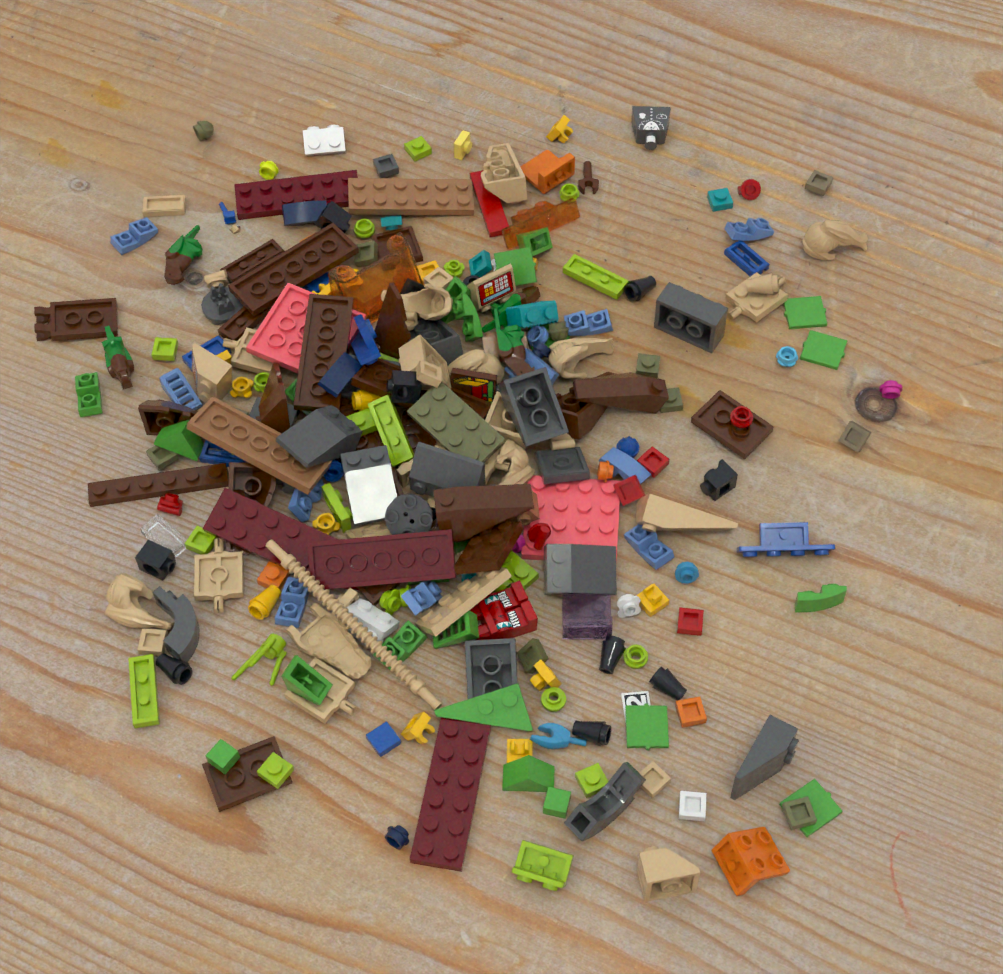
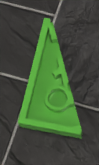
(496, 708)

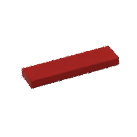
(490, 206)

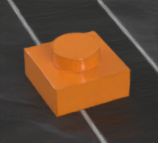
(273, 575)
(691, 712)

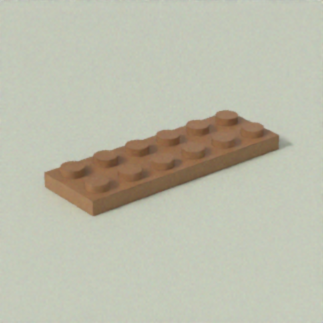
(410, 196)
(253, 443)

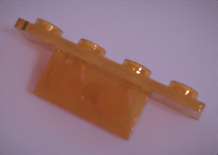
(538, 217)

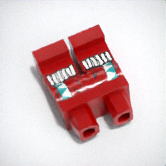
(505, 614)

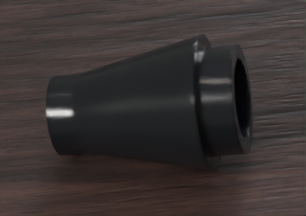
(638, 288)
(611, 652)
(176, 670)
(667, 683)
(593, 731)

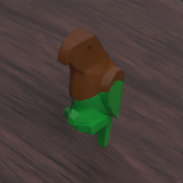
(181, 255)
(529, 295)
(511, 348)
(118, 359)

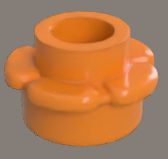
(605, 471)

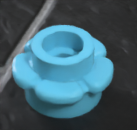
(784, 353)

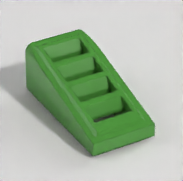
(471, 631)

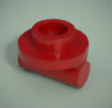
(749, 189)
(170, 504)
(538, 534)

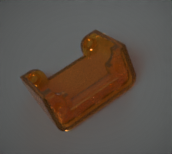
(369, 282)

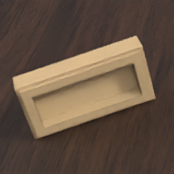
(164, 205)

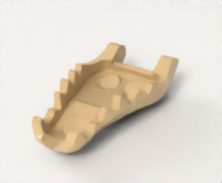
(332, 643)

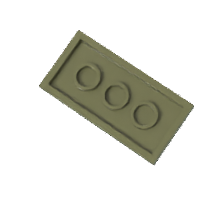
(455, 424)

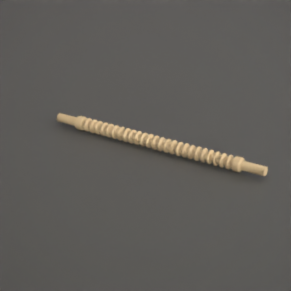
(289, 562)

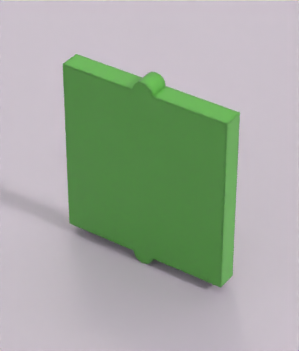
(521, 262)
(805, 312)
(823, 349)
(646, 726)
(822, 804)

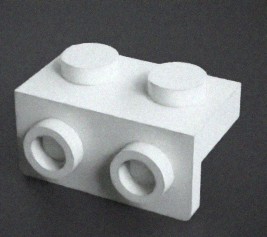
(324, 141)
(376, 620)

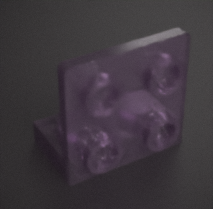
(586, 616)

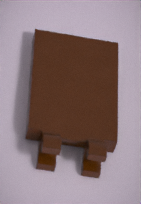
(76, 319)

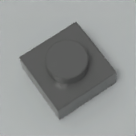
(386, 166)

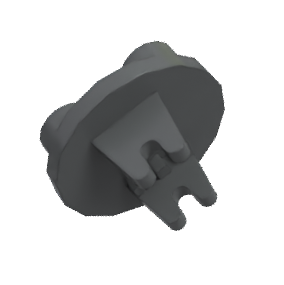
(220, 305)
(417, 509)

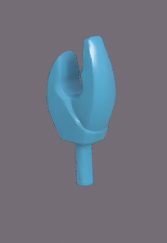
(559, 737)

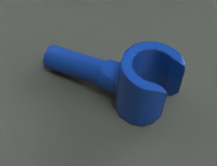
(229, 216)

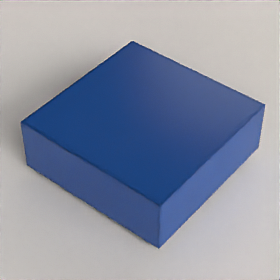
(383, 739)

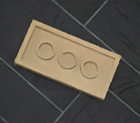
(455, 605)

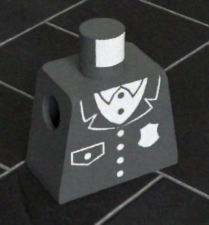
(650, 125)

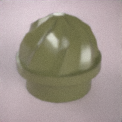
(203, 130)
(558, 331)

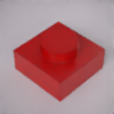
(653, 461)
(629, 490)
(690, 621)

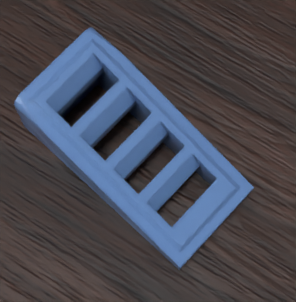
(174, 380)

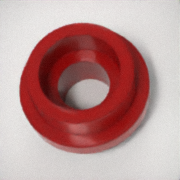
(741, 412)

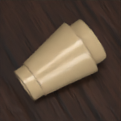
(764, 284)

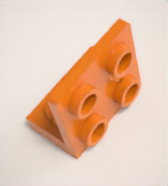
(548, 170)
(748, 858)

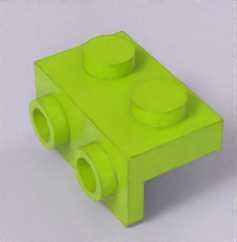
(542, 865)

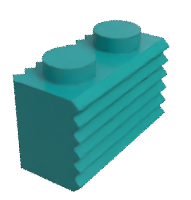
(532, 314)

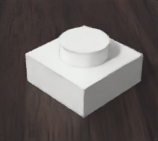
(692, 806)

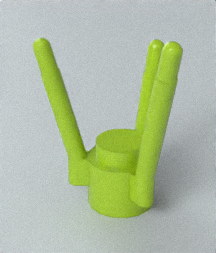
(270, 648)

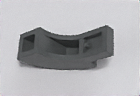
(185, 634)
(604, 807)

